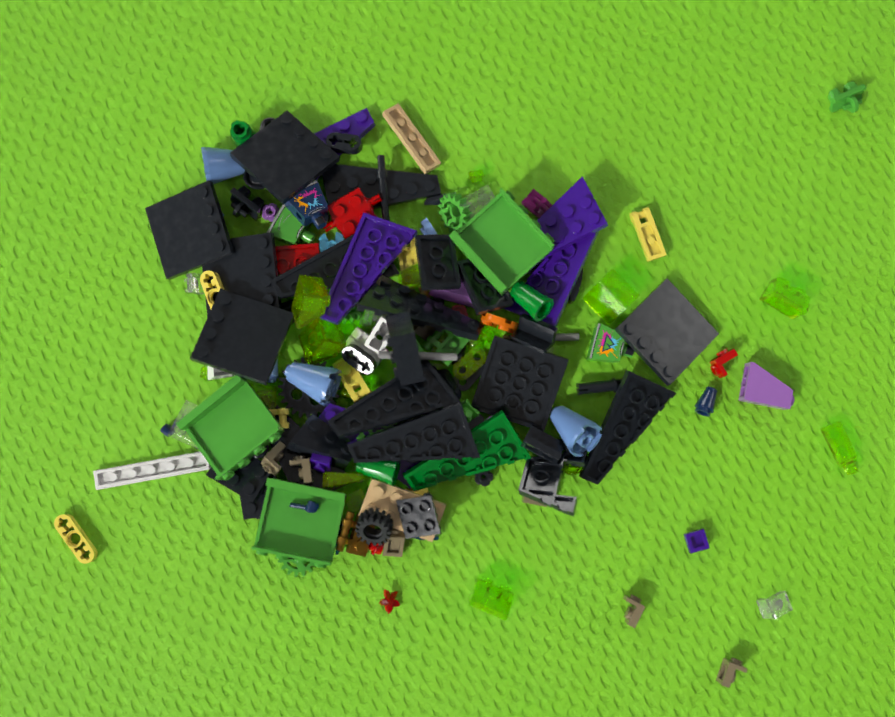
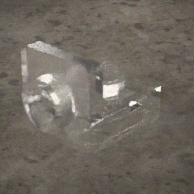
(775, 605)

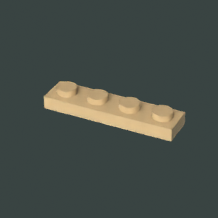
(411, 138)

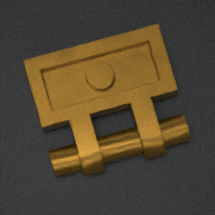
(354, 544)

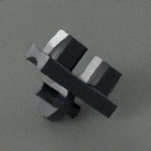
(243, 205)

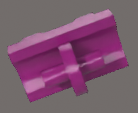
(536, 203)

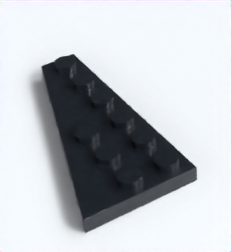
(401, 186)

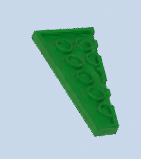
(496, 446)

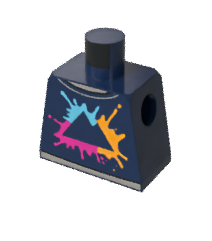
(309, 206)

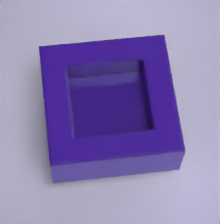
(321, 463)
(696, 540)

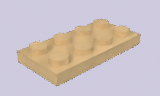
(384, 497)

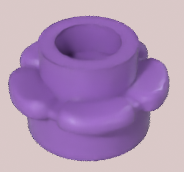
(271, 207)

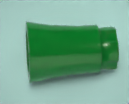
(241, 132)
(532, 301)
(383, 470)

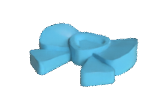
(325, 244)

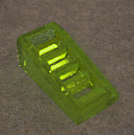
(334, 479)

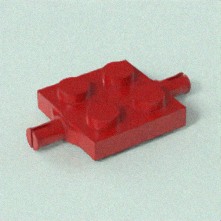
(348, 211)

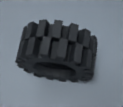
(374, 518)

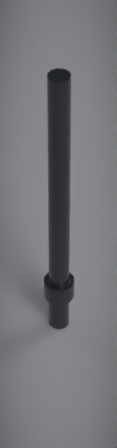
(382, 175)

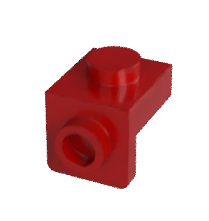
(723, 357)

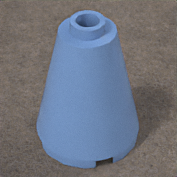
(219, 164)
(314, 380)
(575, 430)

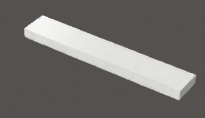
(150, 470)

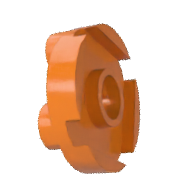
(503, 324)

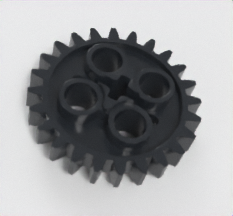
(303, 404)

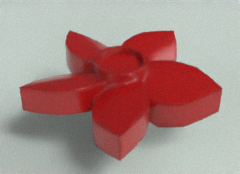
(389, 601)

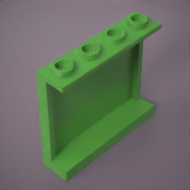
(503, 241)
(231, 427)
(295, 531)

